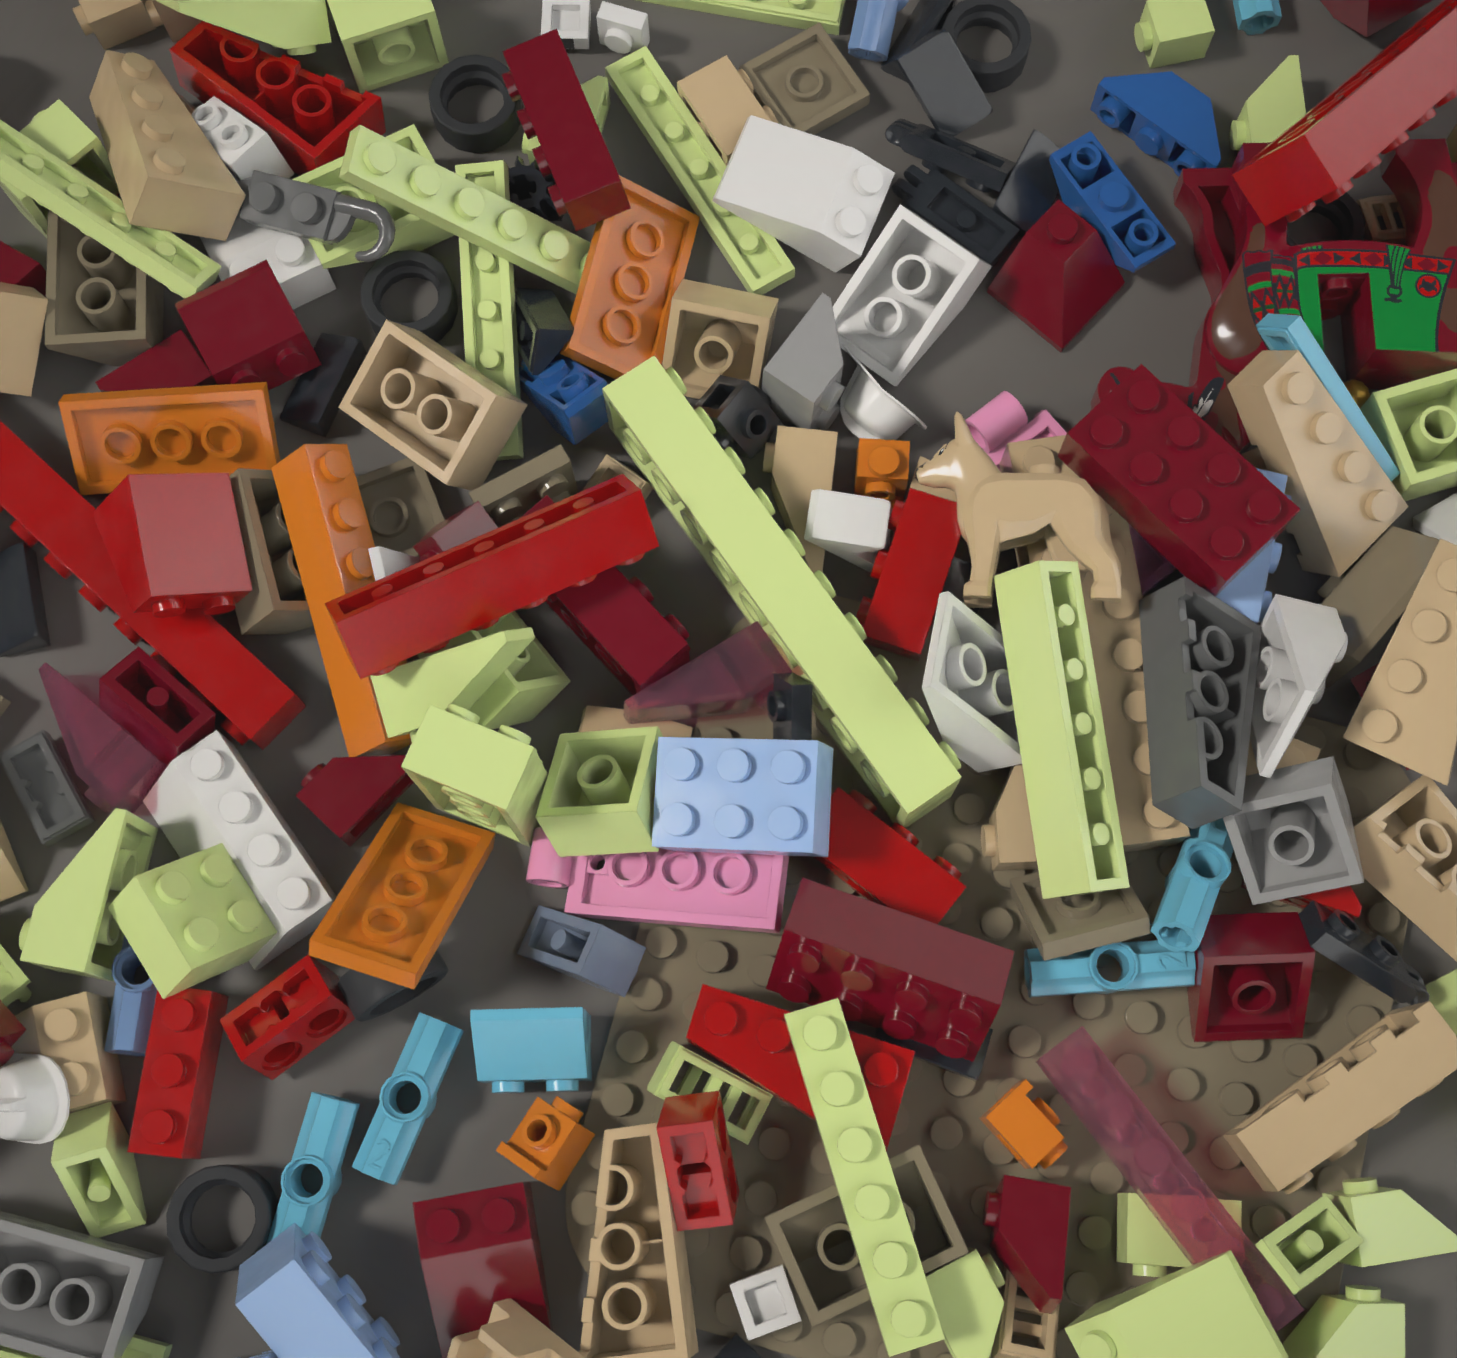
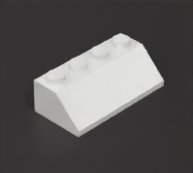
(216, 799)

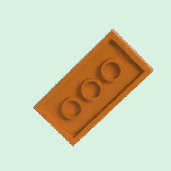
(630, 283)
(168, 432)
(402, 896)

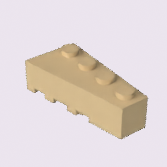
(159, 153)
(1413, 693)
(1345, 1097)
(639, 1261)

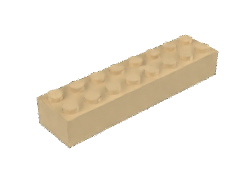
(1118, 667)

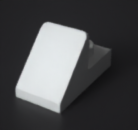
(849, 525)

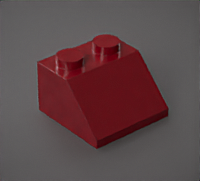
(248, 330)
(1251, 978)

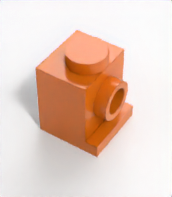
(882, 469)
(1026, 1127)
(548, 1141)

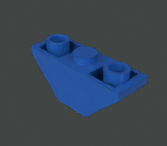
(1162, 117)
(1106, 200)
(567, 397)

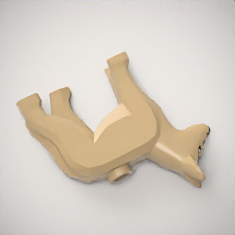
(1019, 509)

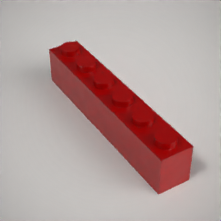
(492, 576)

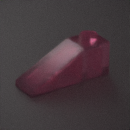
(716, 683)
(100, 748)

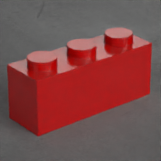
(910, 574)
(885, 863)
(178, 1074)

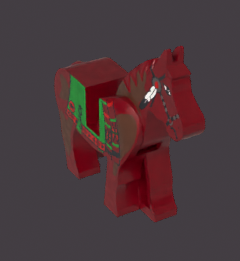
(1390, 296)

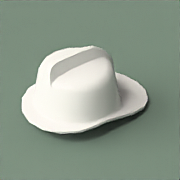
(871, 410)
(32, 1099)

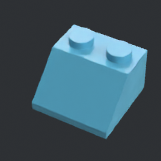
(532, 1047)

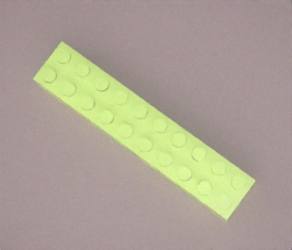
(773, 585)

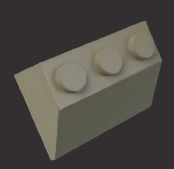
(97, 300)
(1376, 591)
(277, 592)
(821, 1251)

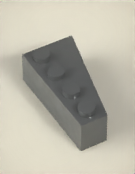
(1197, 700)

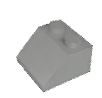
(807, 371)
(1295, 833)

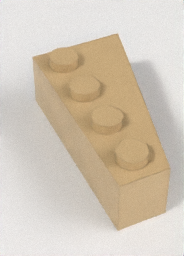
(1329, 468)
(1412, 857)

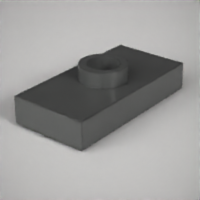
(46, 788)

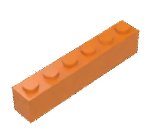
(333, 558)

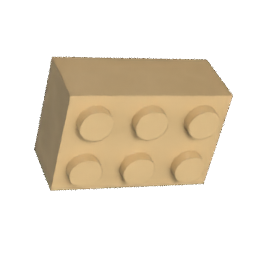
(432, 406)

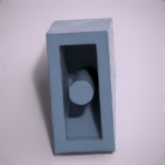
(582, 950)

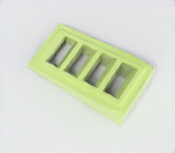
(669, 1068)

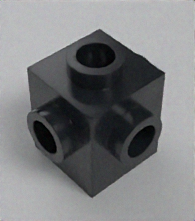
(739, 415)

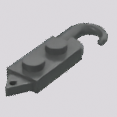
(312, 212)

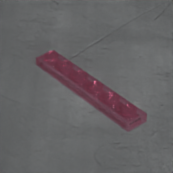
(1158, 1168)

